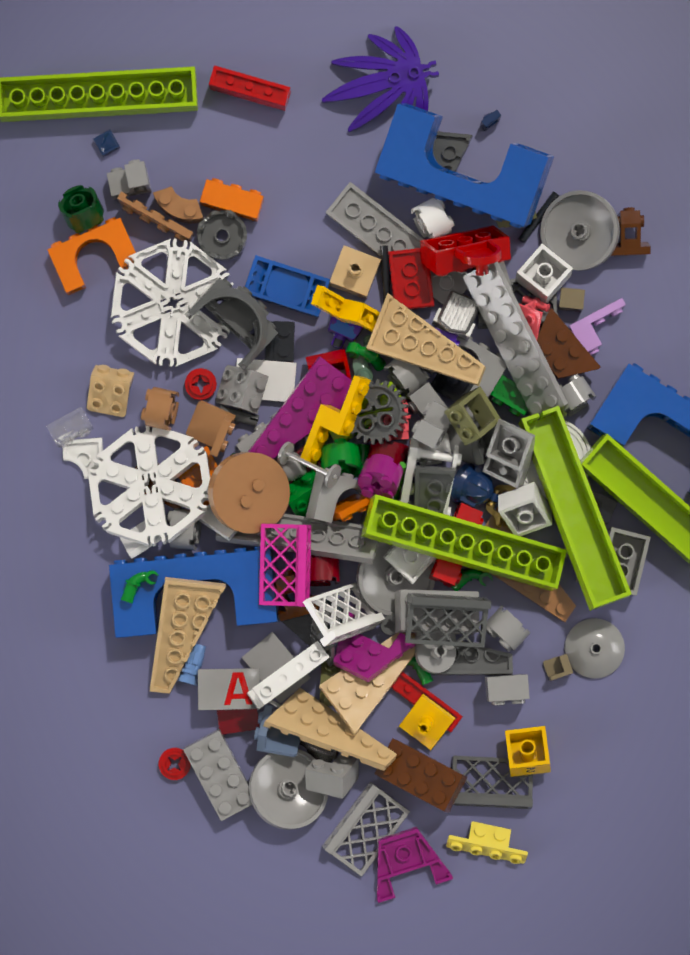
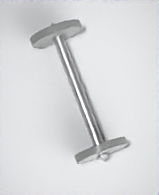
(286, 453)

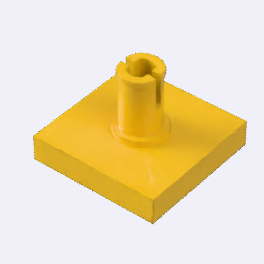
(426, 722)

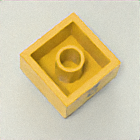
(527, 751)

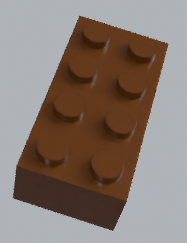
(423, 776)

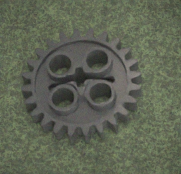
(379, 429)

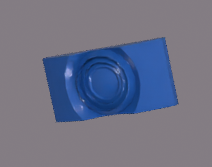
(284, 285)

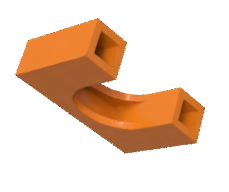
(66, 254)

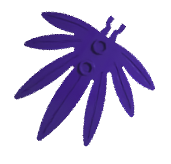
(402, 76)

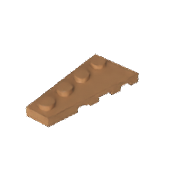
(181, 233)

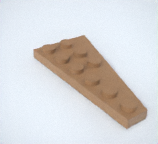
(555, 601)

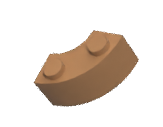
(178, 208)

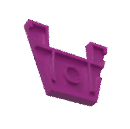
(366, 657)
(405, 853)

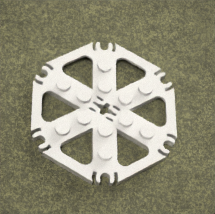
(157, 290)
(136, 487)

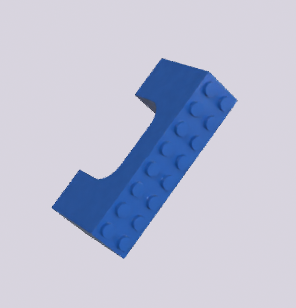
(411, 161)
(635, 398)
(236, 569)

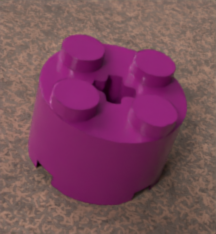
(380, 476)

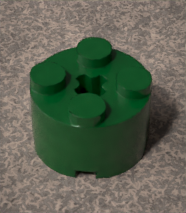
(81, 208)

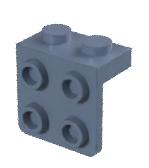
(272, 739)

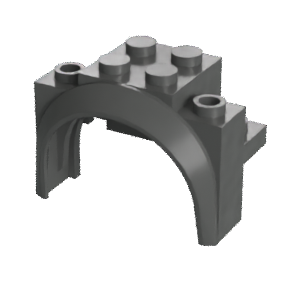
(239, 314)

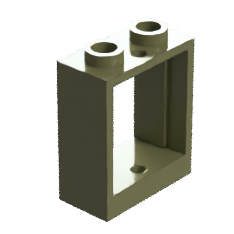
(482, 411)

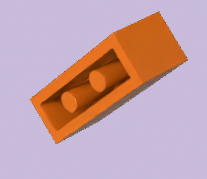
(224, 197)

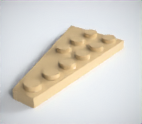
(414, 341)
(181, 621)
(356, 698)
(325, 728)

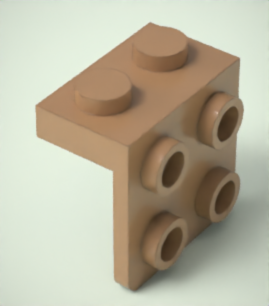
(211, 426)

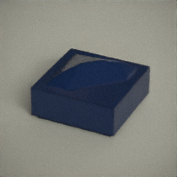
(490, 119)
(106, 143)

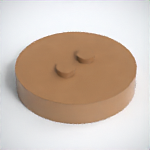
(248, 492)

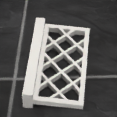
(349, 627)

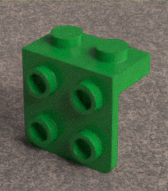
(507, 393)
(300, 493)

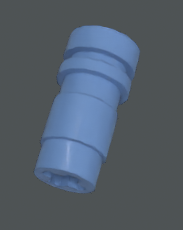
(191, 667)

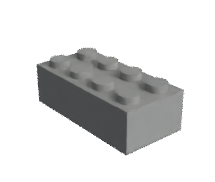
(219, 774)

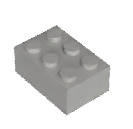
(631, 553)

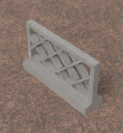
(349, 823)

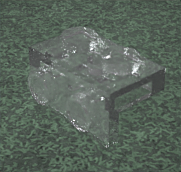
(70, 427)

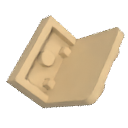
(109, 390)

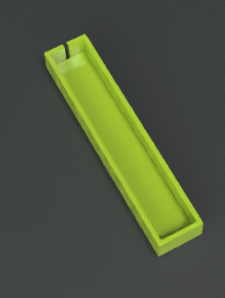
(640, 493)
(575, 510)

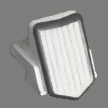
(457, 315)

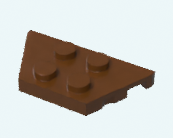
(562, 349)

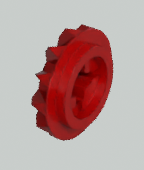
(206, 376)
(164, 764)

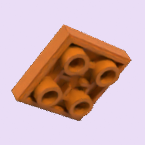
(350, 505)

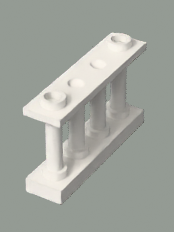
(416, 452)
(288, 675)

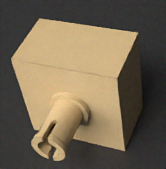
(355, 272)

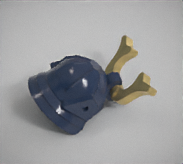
(476, 488)

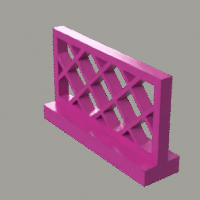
(302, 560)

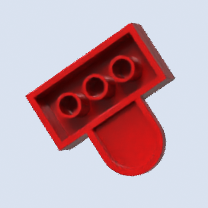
(465, 251)

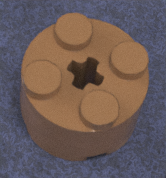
(160, 408)

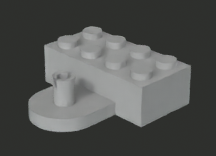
(433, 658)

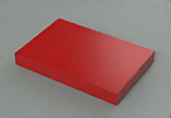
(410, 279)

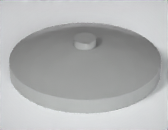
(580, 229)
(381, 580)
(280, 791)

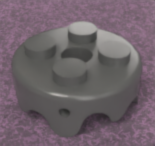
(222, 221)

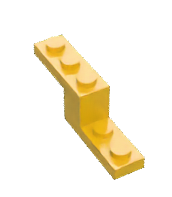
(345, 309)
(335, 420)

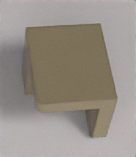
(571, 299)
(557, 667)

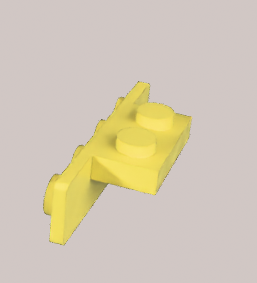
(488, 841)

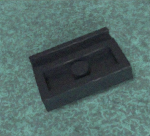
(282, 345)

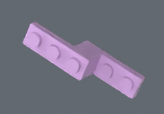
(585, 332)

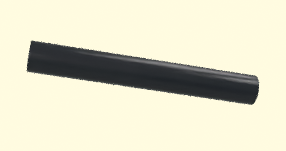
(530, 228)
(385, 271)

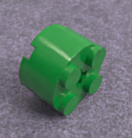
(343, 454)

